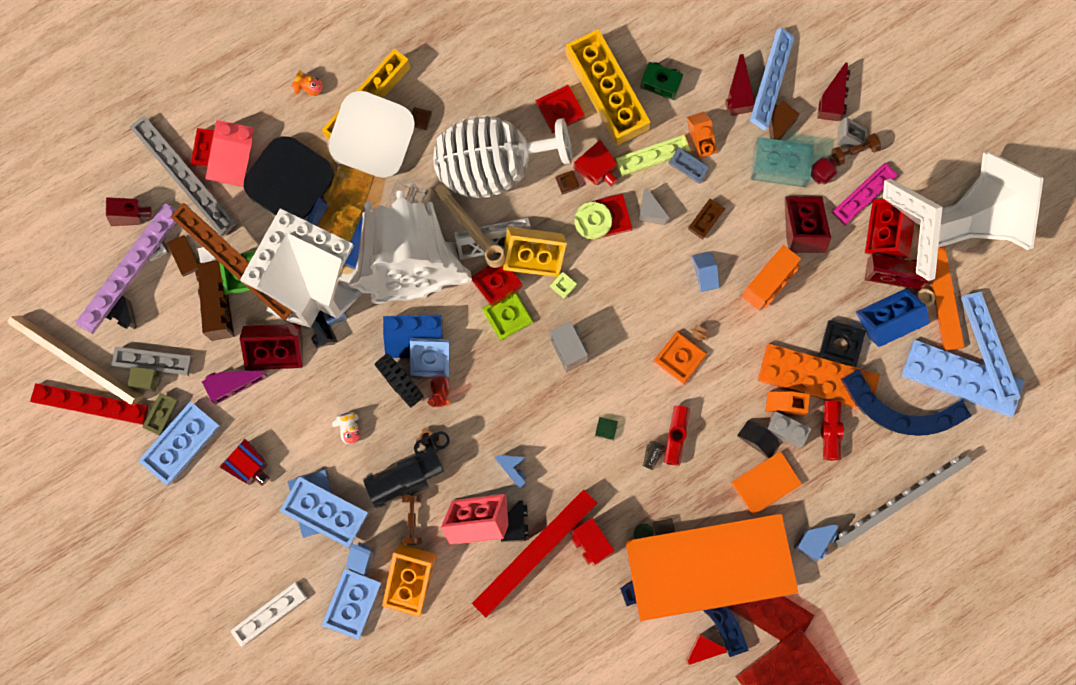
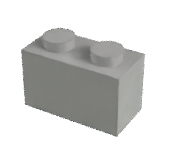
(788, 430)

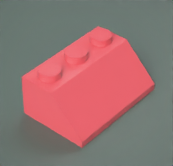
(476, 519)

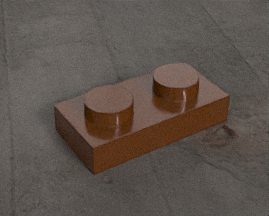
(706, 219)

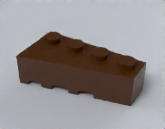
(213, 302)

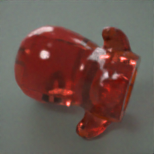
(440, 389)

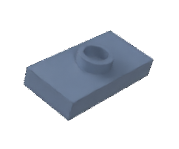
(689, 165)

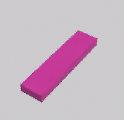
(864, 194)

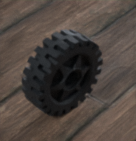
(399, 380)

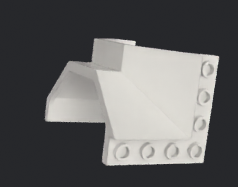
(997, 206)
(302, 269)

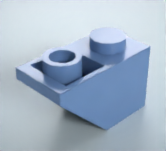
(814, 541)
(360, 558)

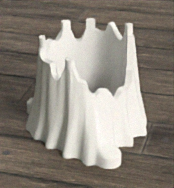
(404, 253)

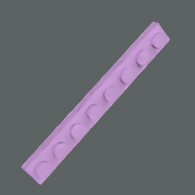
(127, 270)

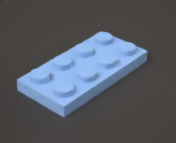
(179, 443)
(324, 512)

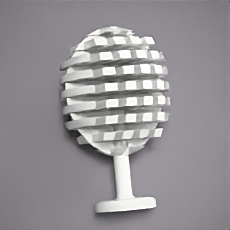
(490, 155)

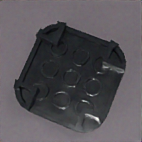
(288, 178)

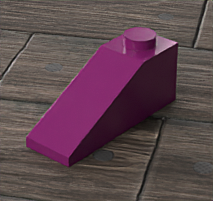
(227, 384)

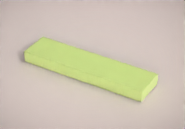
(651, 155)

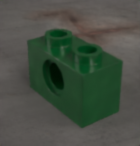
(666, 89)

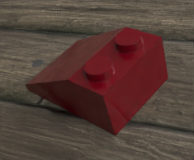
(806, 224)

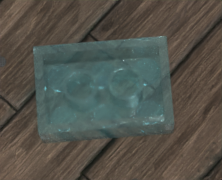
(782, 162)

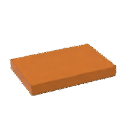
(766, 483)

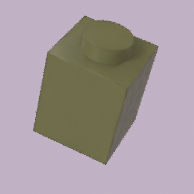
(143, 379)

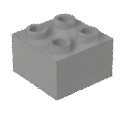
(568, 346)

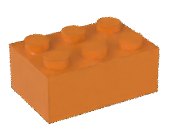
(772, 278)

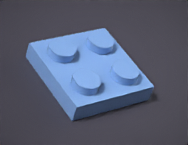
(429, 357)

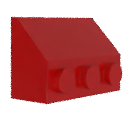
(889, 231)

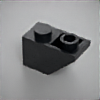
(123, 313)
(516, 529)

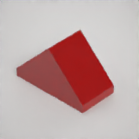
(704, 649)

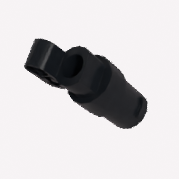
(407, 475)

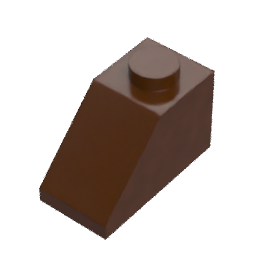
(782, 120)

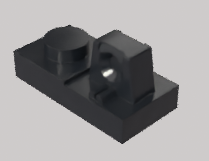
(324, 334)

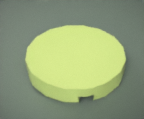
(593, 220)

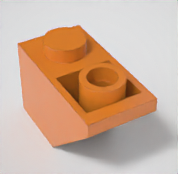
(702, 134)
(788, 403)

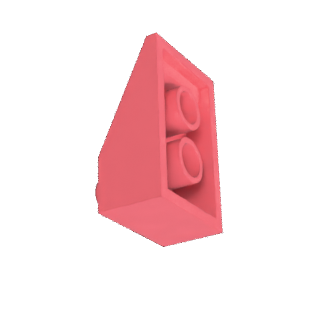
(229, 153)

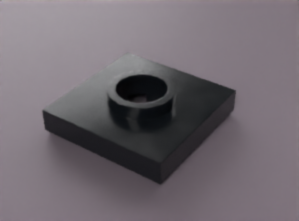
(853, 337)

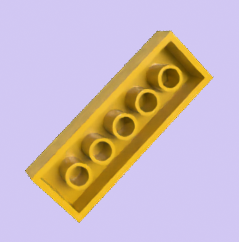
(607, 87)

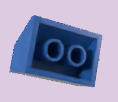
(893, 317)
(400, 329)

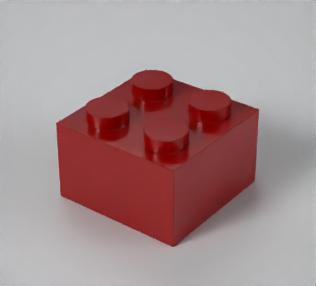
(592, 542)

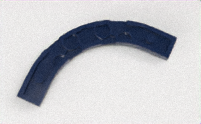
(898, 422)
(722, 618)

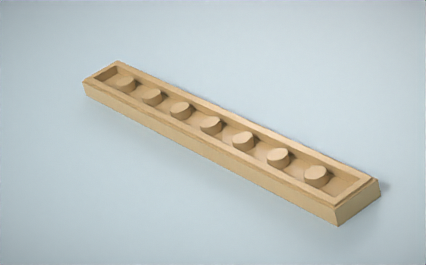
(75, 359)

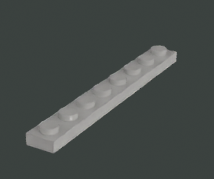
(183, 176)
(908, 496)

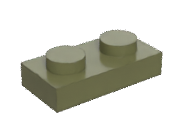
(160, 414)

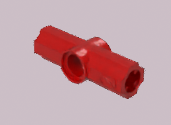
(832, 430)
(675, 447)

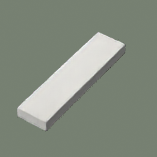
(268, 614)

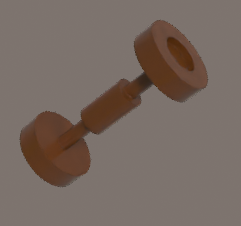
(873, 143)
(411, 520)

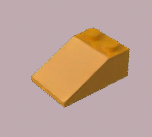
(409, 579)

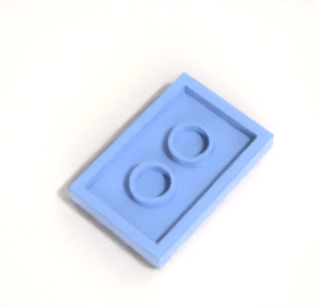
(351, 604)

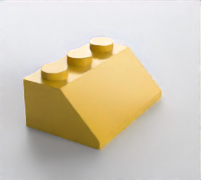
(533, 251)

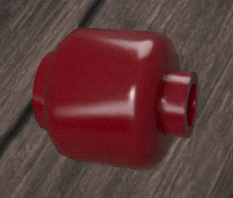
(824, 170)

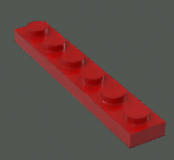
(89, 404)

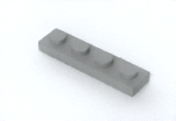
(152, 360)

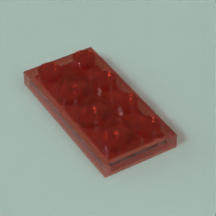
(774, 615)

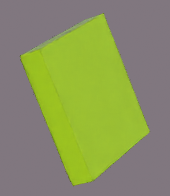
(507, 316)

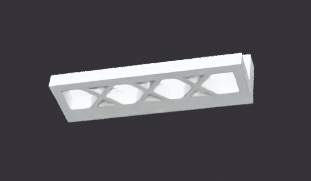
(493, 231)

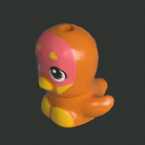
(309, 84)

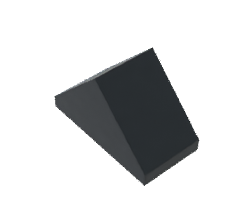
(759, 438)

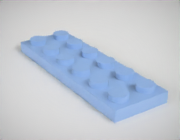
(955, 377)

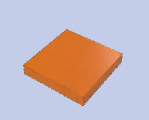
(680, 357)

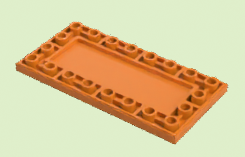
(711, 567)

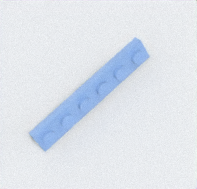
(772, 78)
(990, 347)

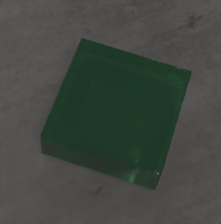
(606, 428)

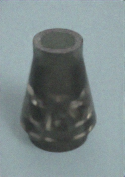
(653, 454)

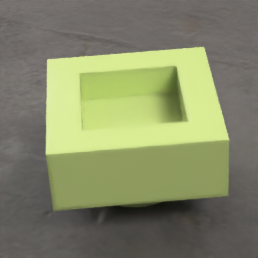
(563, 285)

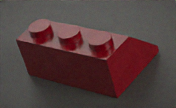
(894, 272)
(272, 346)

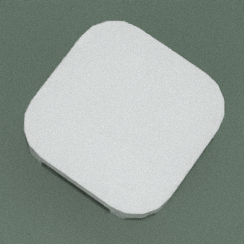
(371, 134)

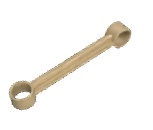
(446, 198)

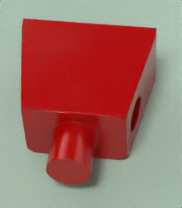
(597, 165)

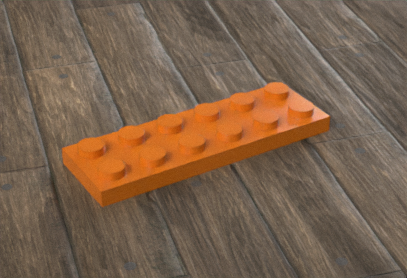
(810, 374)

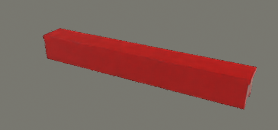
(534, 553)

